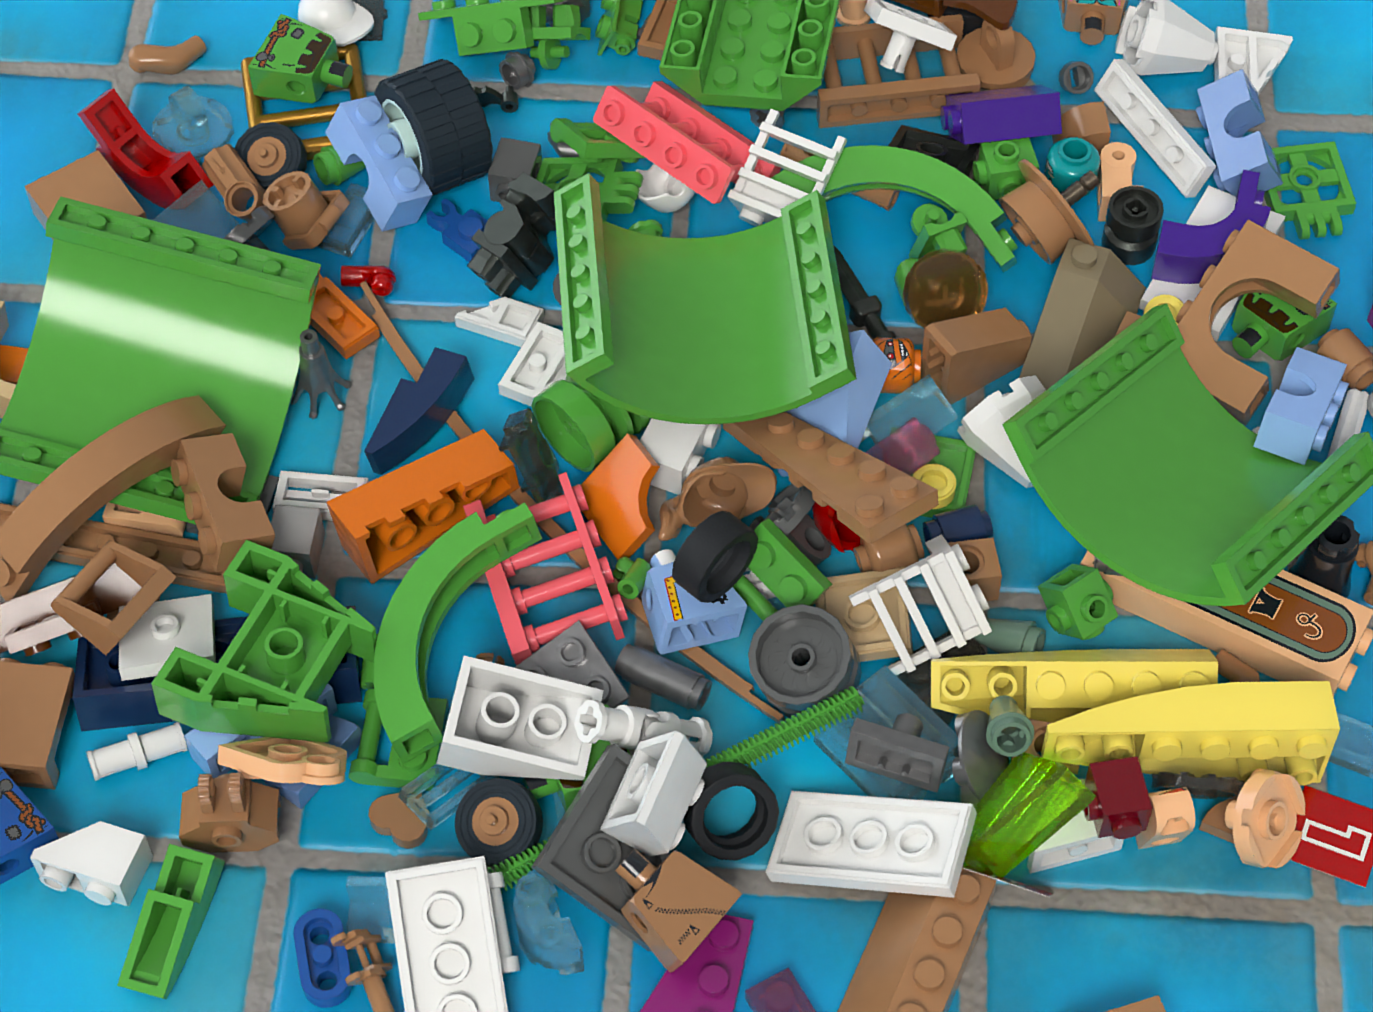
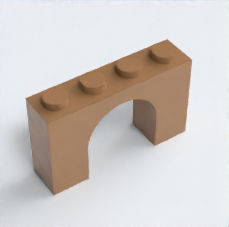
(1251, 264)

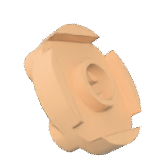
(1266, 819)

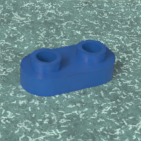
(321, 961)

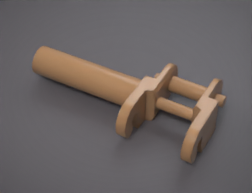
(372, 974)

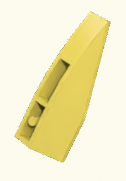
(1065, 681)
(1208, 730)

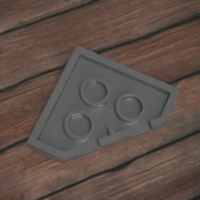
(583, 857)

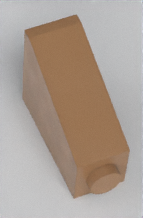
(973, 351)

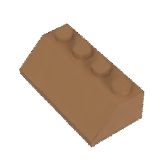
(920, 949)

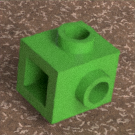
(998, 165)
(1078, 602)

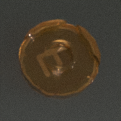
(944, 287)

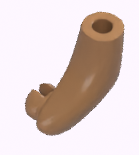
(166, 58)

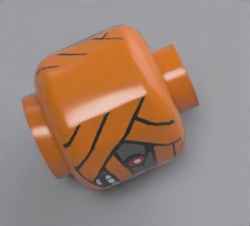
(905, 363)

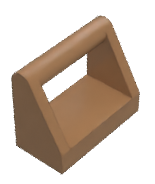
(98, 630)

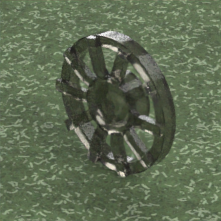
(1199, 788)

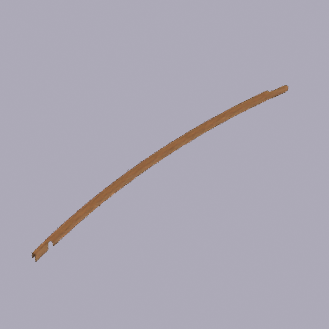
(552, 529)

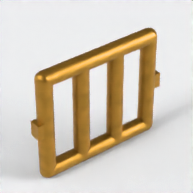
(307, 116)

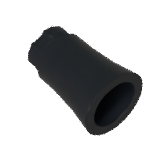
(1330, 557)

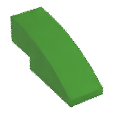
(170, 921)

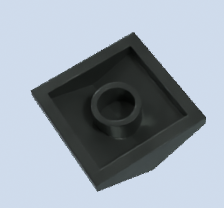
(937, 146)

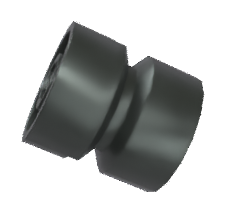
(1133, 224)

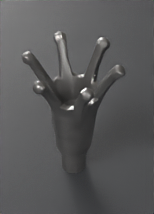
(316, 373)

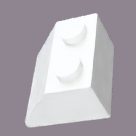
(656, 794)

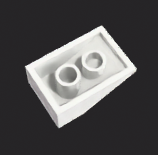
(515, 723)

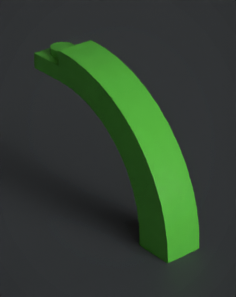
(915, 173)
(420, 608)

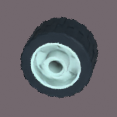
(438, 123)

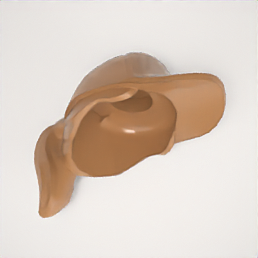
(717, 487)

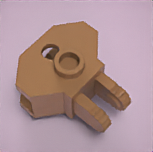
(229, 814)

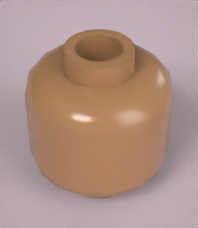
(892, 551)

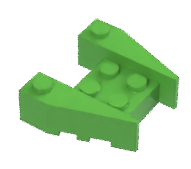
(275, 662)

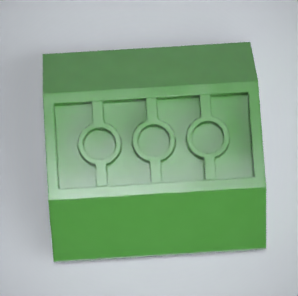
(749, 50)

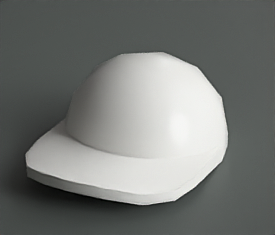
(339, 18)

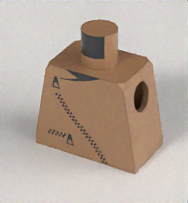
(674, 904)

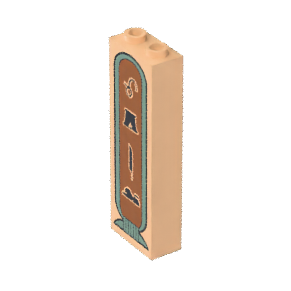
(1284, 631)

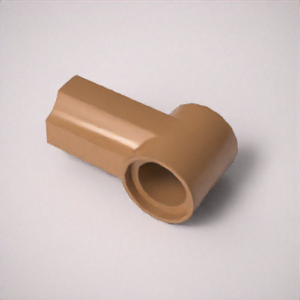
(233, 181)

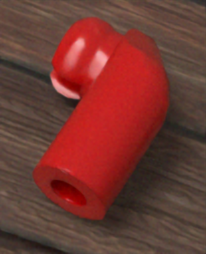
(377, 277)

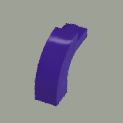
(1189, 250)

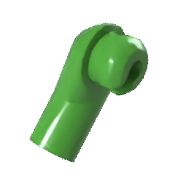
(631, 576)

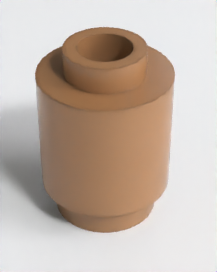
(1348, 349)

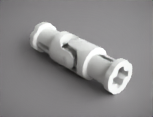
(632, 724)

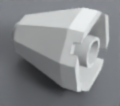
(1164, 39)
(984, 429)

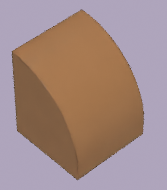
(1086, 122)

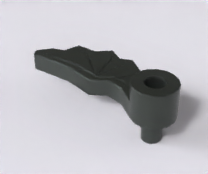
(507, 100)

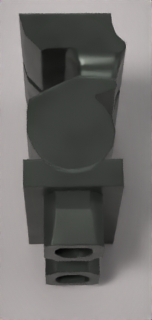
(515, 239)

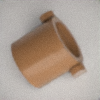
(303, 210)

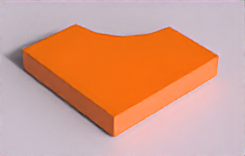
(618, 496)

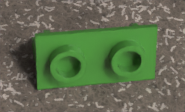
(613, 27)

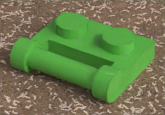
(591, 141)
(782, 571)
(395, 774)

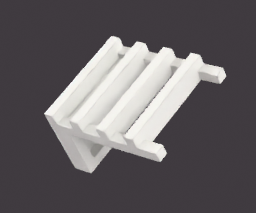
(762, 198)
(957, 601)

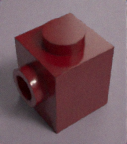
(1121, 798)

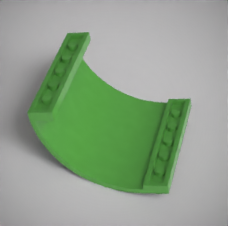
(149, 319)
(701, 323)
(1169, 479)

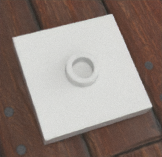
(167, 625)

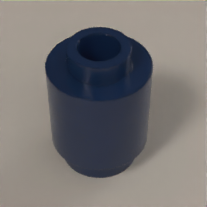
(959, 525)

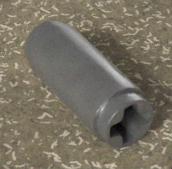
(663, 677)

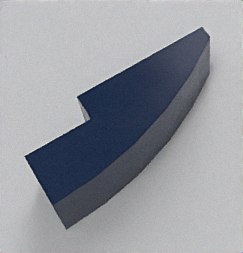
(419, 409)

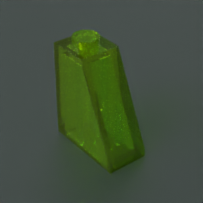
(1023, 812)

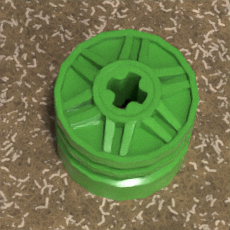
(581, 424)

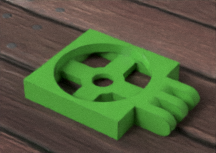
(616, 191)
(1313, 210)

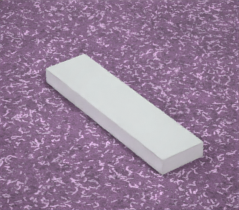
(1155, 128)

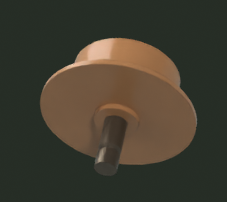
(1044, 215)

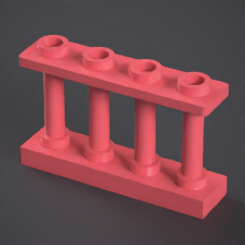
(679, 138)
(514, 602)

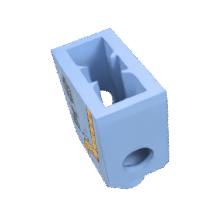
(679, 618)

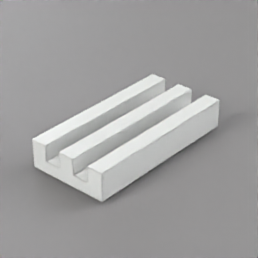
(319, 494)

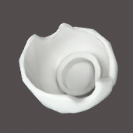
(663, 191)

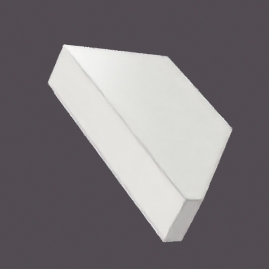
(502, 320)

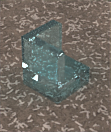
(369, 906)

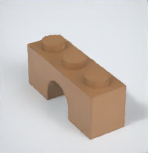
(210, 473)

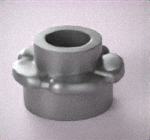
(517, 70)

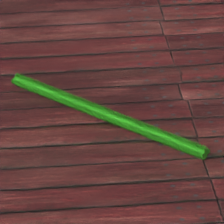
(743, 753)

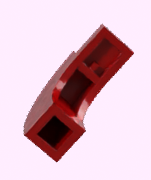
(137, 157)

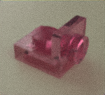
(907, 447)

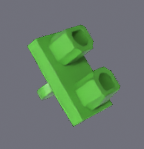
(565, 27)
(935, 231)

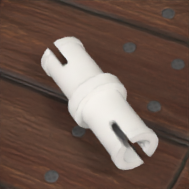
(136, 751)

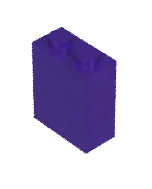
(1002, 114)

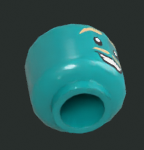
(1069, 161)

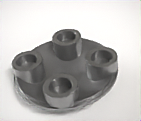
(977, 762)

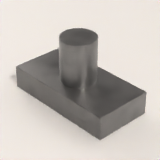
(897, 752)

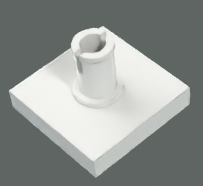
(907, 29)

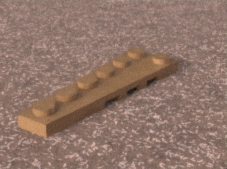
(862, 489)

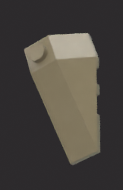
(1081, 310)

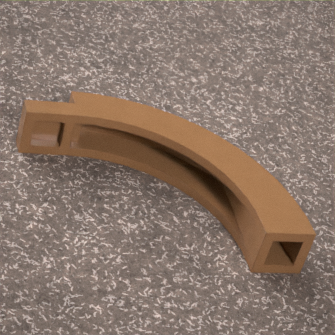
(91, 481)

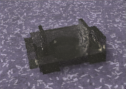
(532, 456)

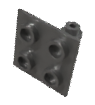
(577, 659)

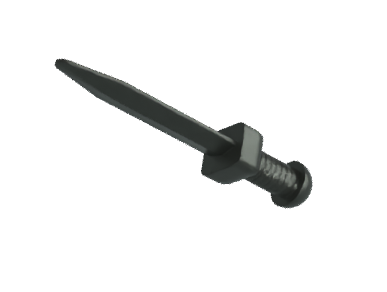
(863, 309)

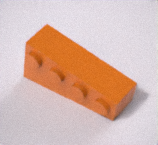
(419, 502)

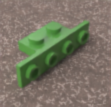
(487, 24)

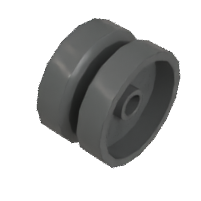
(786, 644)

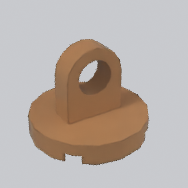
(998, 56)

